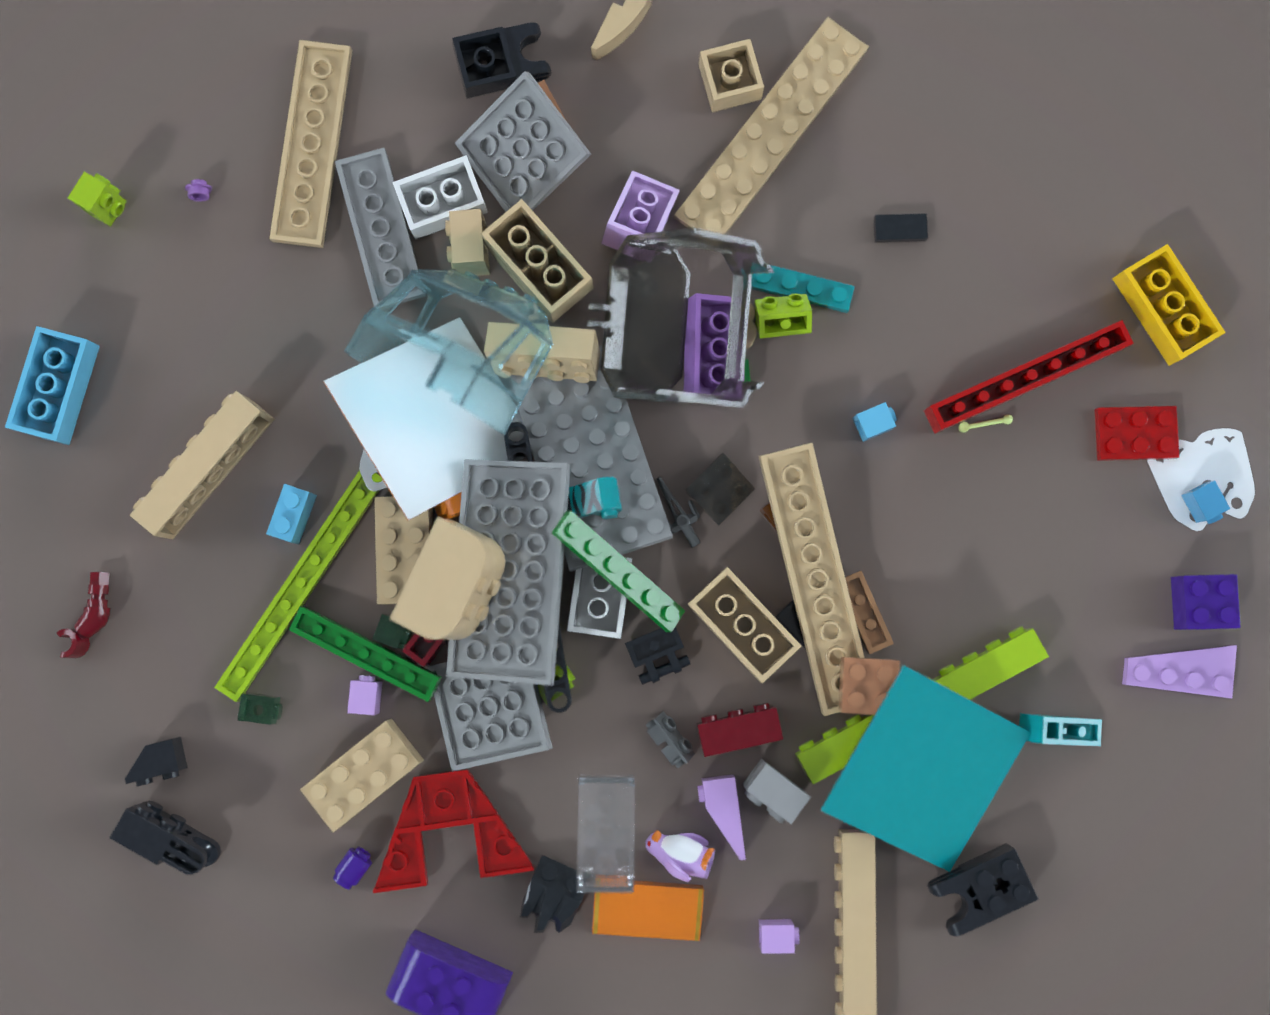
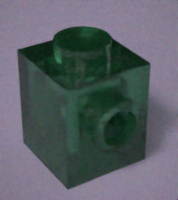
(391, 633)

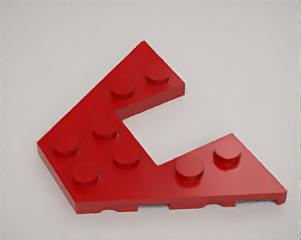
(445, 802)

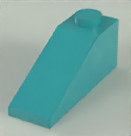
(1062, 729)

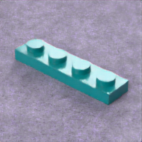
(819, 290)

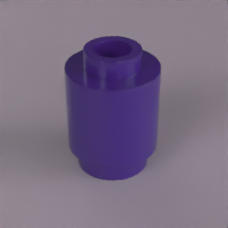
(352, 867)

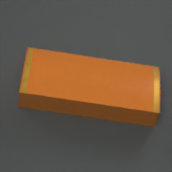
(651, 911)

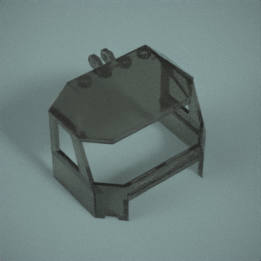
(649, 316)

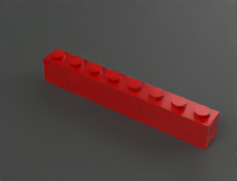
(1028, 376)

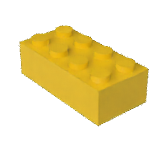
(1168, 305)

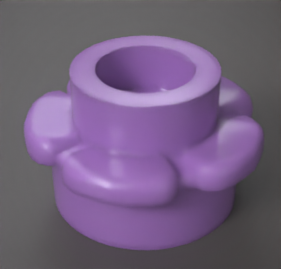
(198, 190)

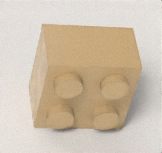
(731, 75)
(467, 245)

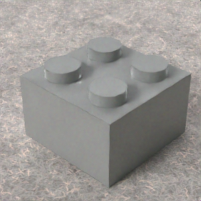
(776, 791)

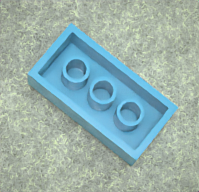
(52, 385)

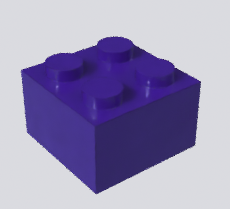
(1205, 602)

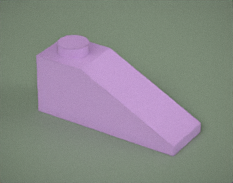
(722, 804)

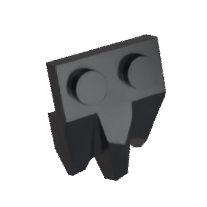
(552, 895)

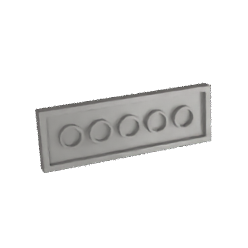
(378, 222)

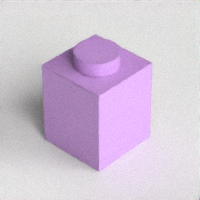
(365, 695)
(777, 936)

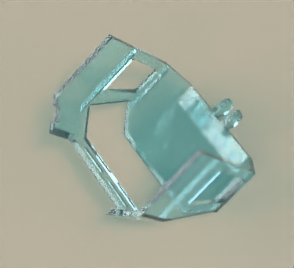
(470, 379)

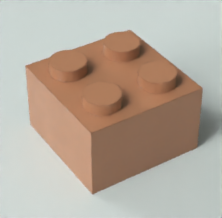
(865, 683)

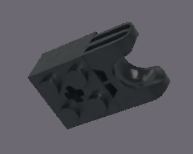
(502, 51)
(165, 838)
(980, 898)

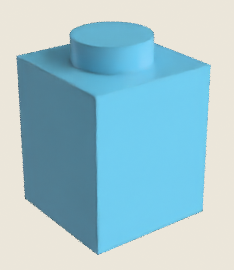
(875, 421)

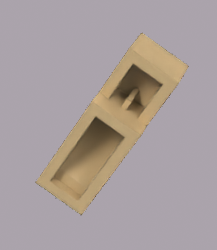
(619, 25)

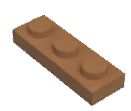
(867, 615)

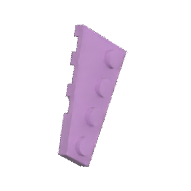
(1193, 671)

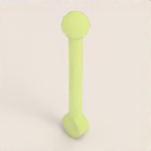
(964, 426)

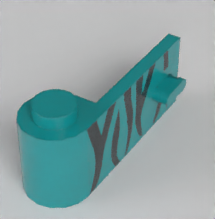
(595, 497)

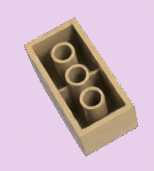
(537, 260)
(451, 583)

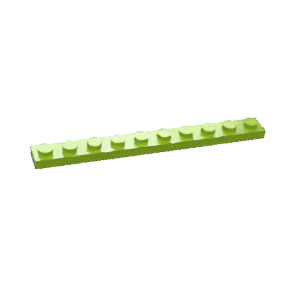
(297, 588)

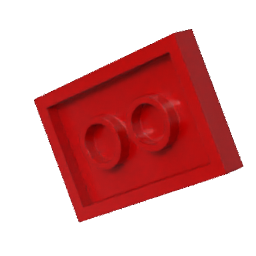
(1136, 433)

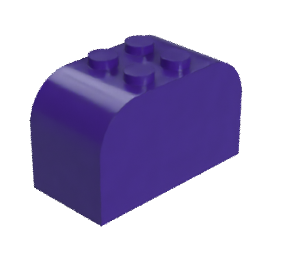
(446, 979)

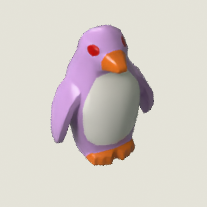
(682, 854)

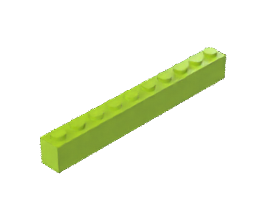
(968, 679)

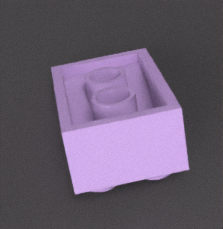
(640, 209)

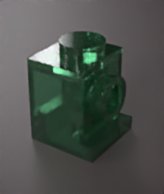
(248, 708)

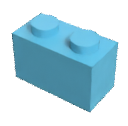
(291, 514)

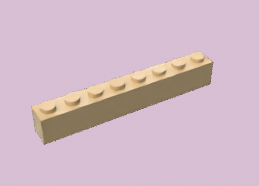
(855, 923)

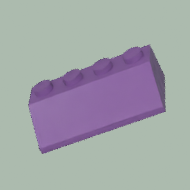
(706, 342)

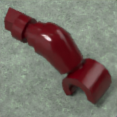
(93, 618)

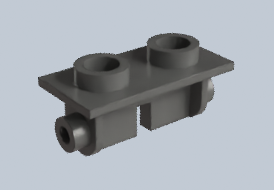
(664, 729)

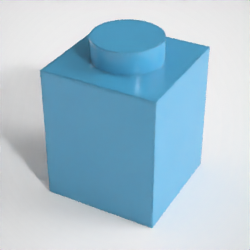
(1206, 502)

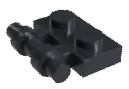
(653, 646)

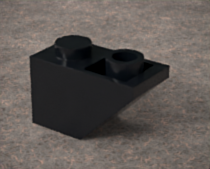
(158, 759)

